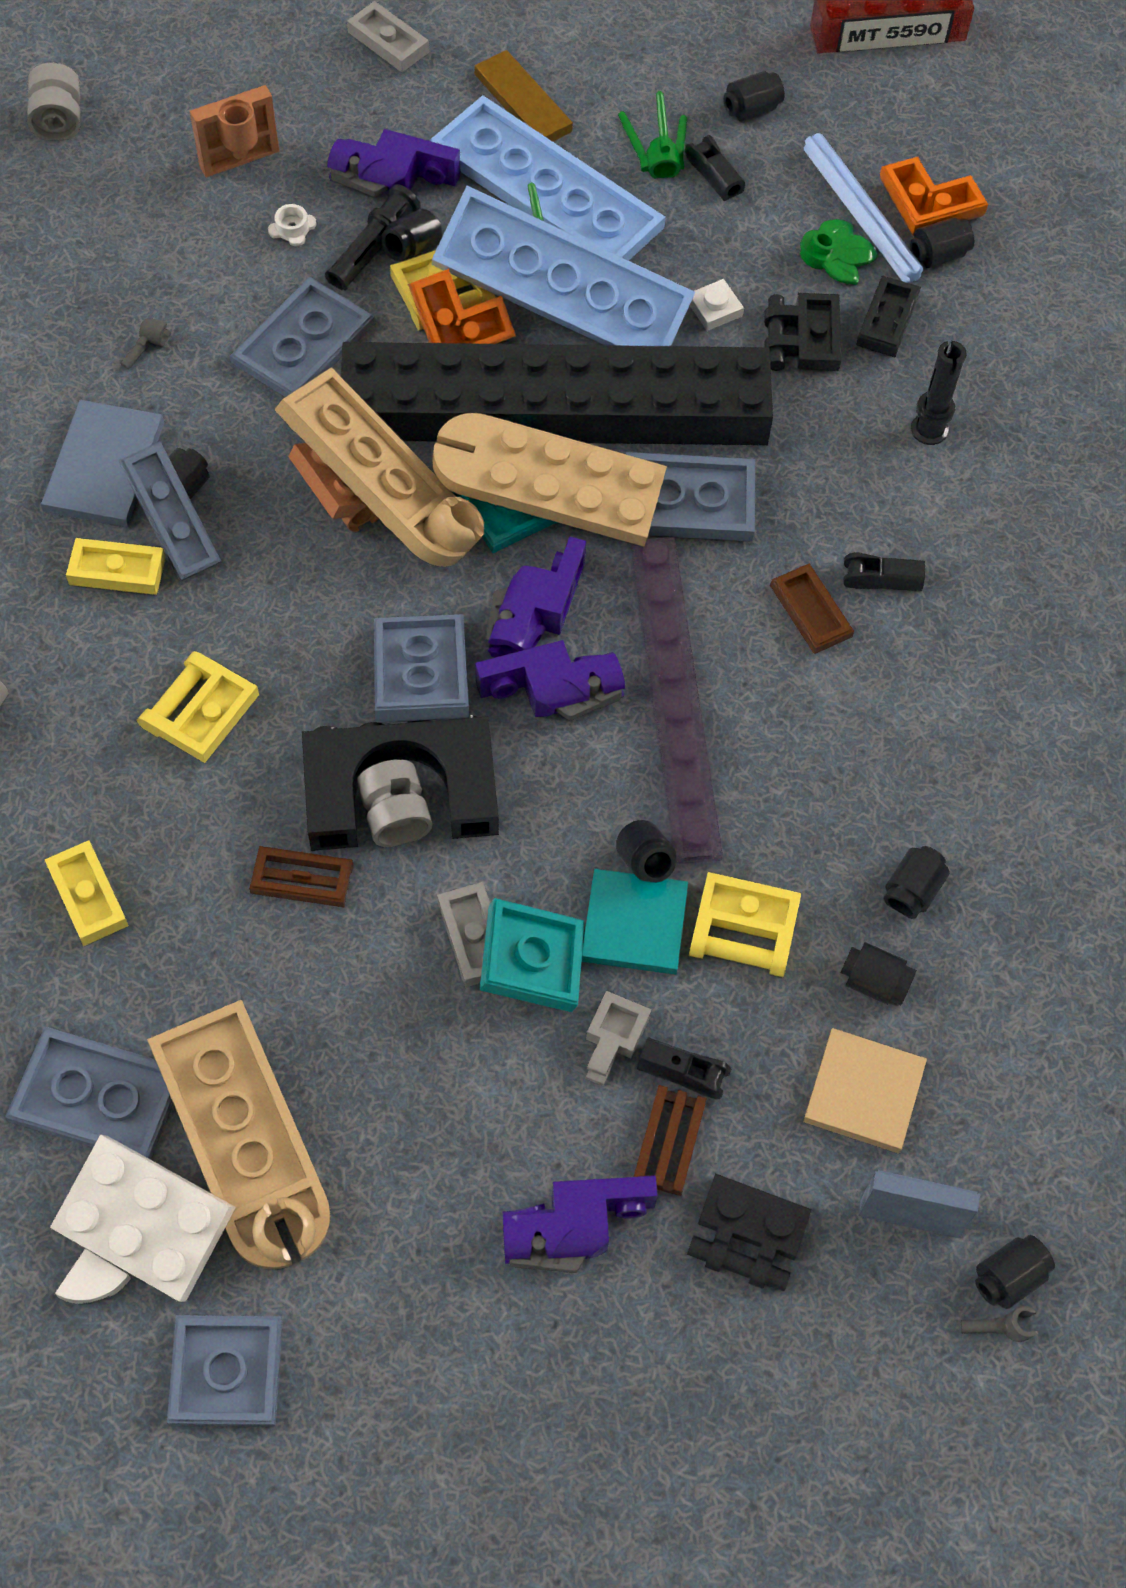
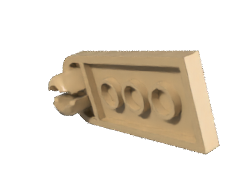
(382, 470)
(548, 476)
(243, 1135)

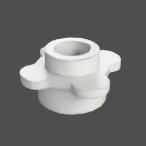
(292, 215)

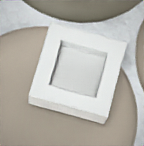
(716, 305)

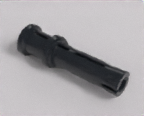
(361, 251)
(936, 405)

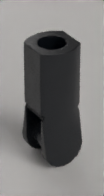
(715, 169)
(891, 572)
(674, 1065)

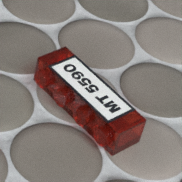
(888, 23)

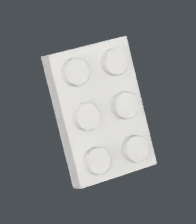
(143, 1218)

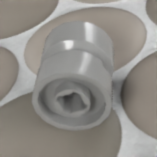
(53, 102)
(394, 803)

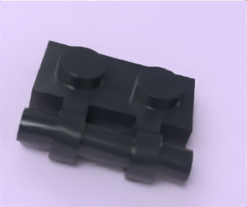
(817, 335)
(756, 1219)

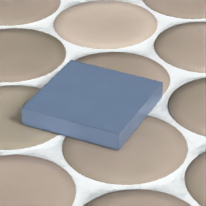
(918, 1204)
(225, 1371)

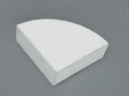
(91, 1280)

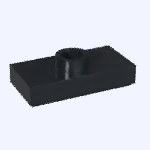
(888, 316)

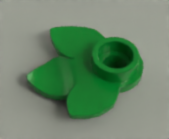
(837, 250)

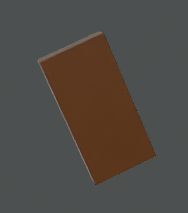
(811, 608)

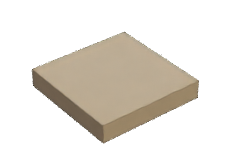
(865, 1090)

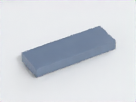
(169, 511)

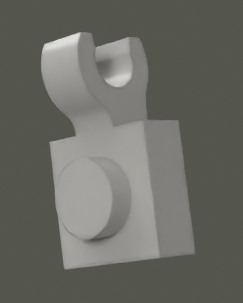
(614, 1030)

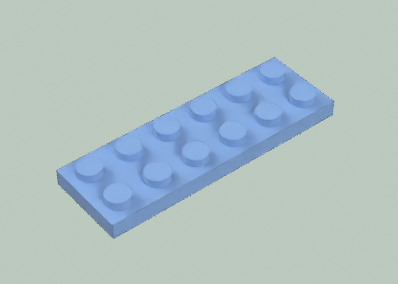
(574, 197)
(559, 275)

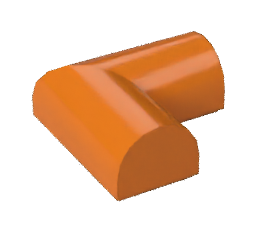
(926, 203)
(447, 320)

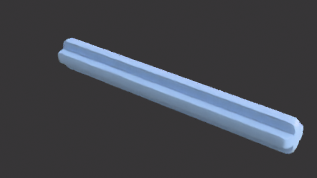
(863, 208)

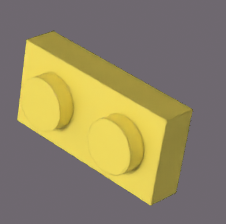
(116, 566)
(86, 893)

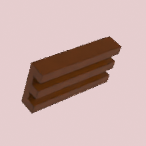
(300, 893)
(680, 1101)

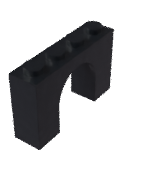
(452, 747)

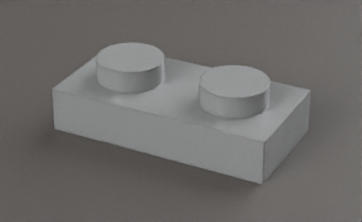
(388, 36)
(466, 921)

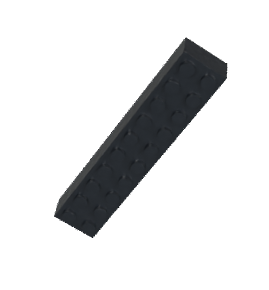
(570, 389)

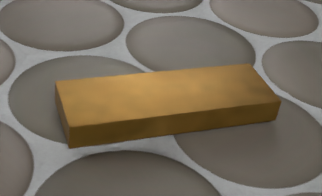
(522, 95)

